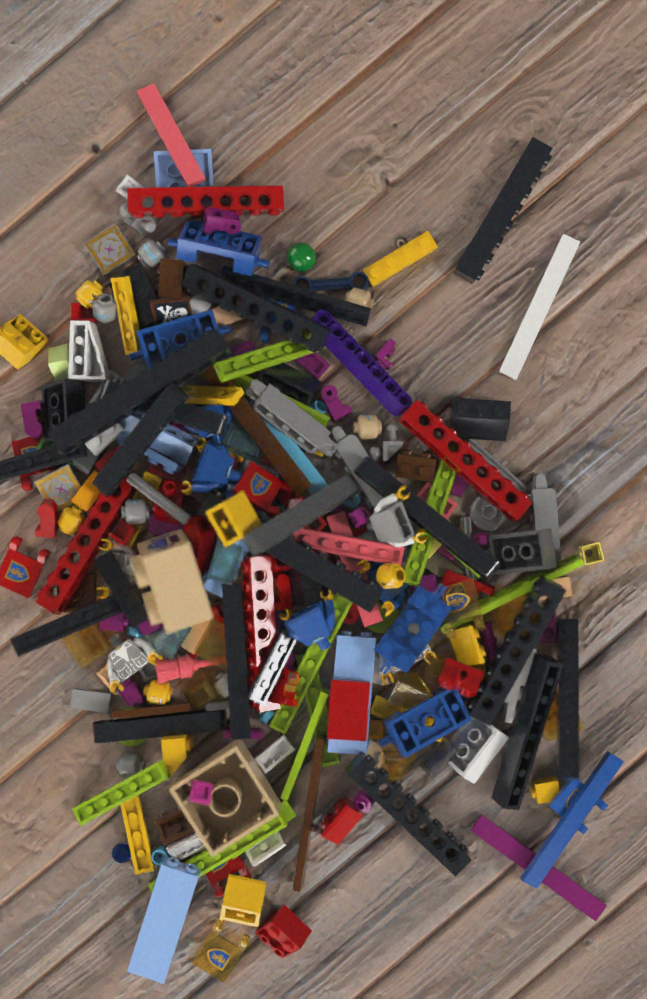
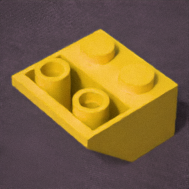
(20, 341)
(234, 518)
(466, 646)
(243, 900)

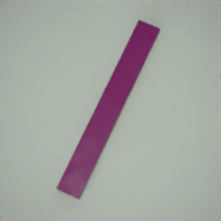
(523, 856)

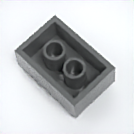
(523, 551)

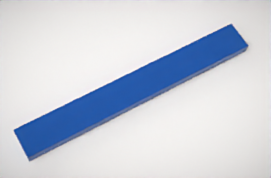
(571, 819)

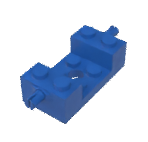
(241, 246)
(159, 340)
(398, 645)
(408, 728)

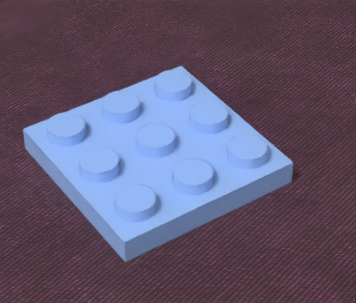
(168, 175)

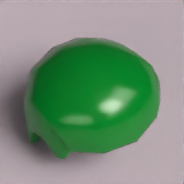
(301, 257)

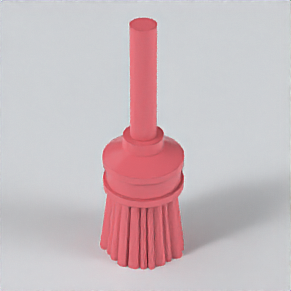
(179, 667)

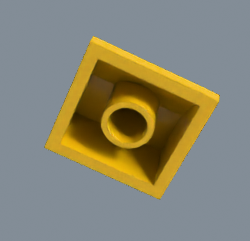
(175, 750)

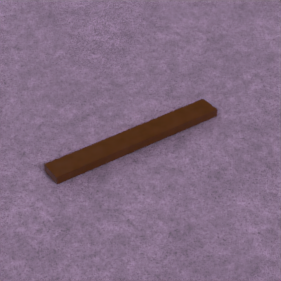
(264, 438)
(309, 812)

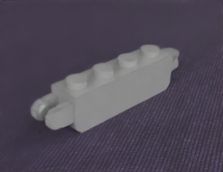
(290, 418)
(353, 453)
(544, 510)

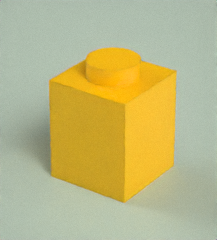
(544, 789)

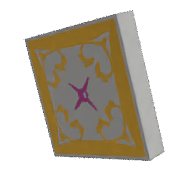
(110, 249)
(59, 485)

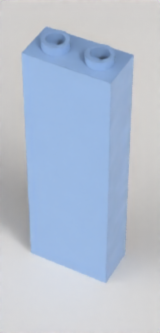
(353, 662)
(164, 919)

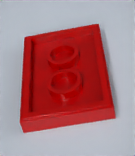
(348, 710)

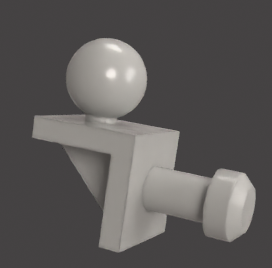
(142, 225)
(388, 447)

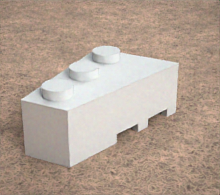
(86, 353)

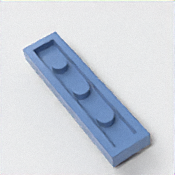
(156, 458)

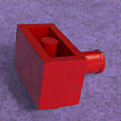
(171, 490)
(460, 677)

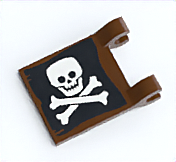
(170, 309)

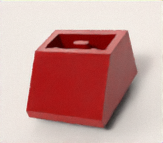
(340, 821)
(283, 932)

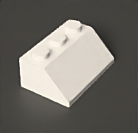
(476, 748)

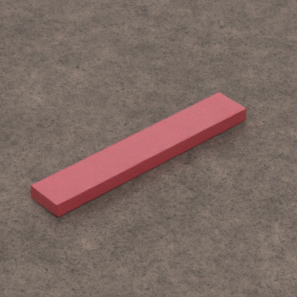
(171, 135)
(339, 524)
(351, 546)

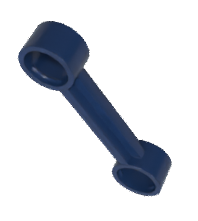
(332, 284)

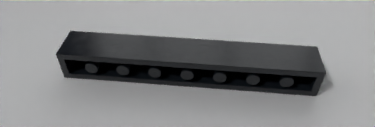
(502, 211)
(567, 701)
(527, 731)

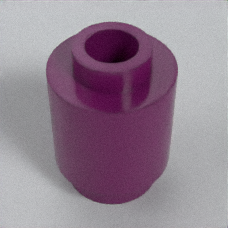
(242, 348)
(131, 694)
(363, 801)

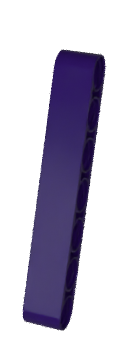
(363, 366)

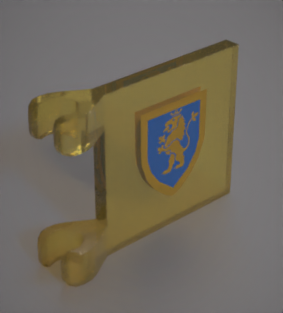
(465, 605)
(219, 955)

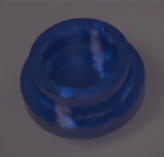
(121, 853)

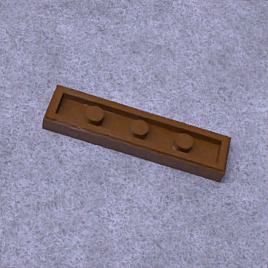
(151, 711)

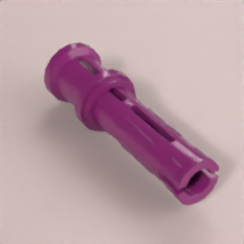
(489, 641)

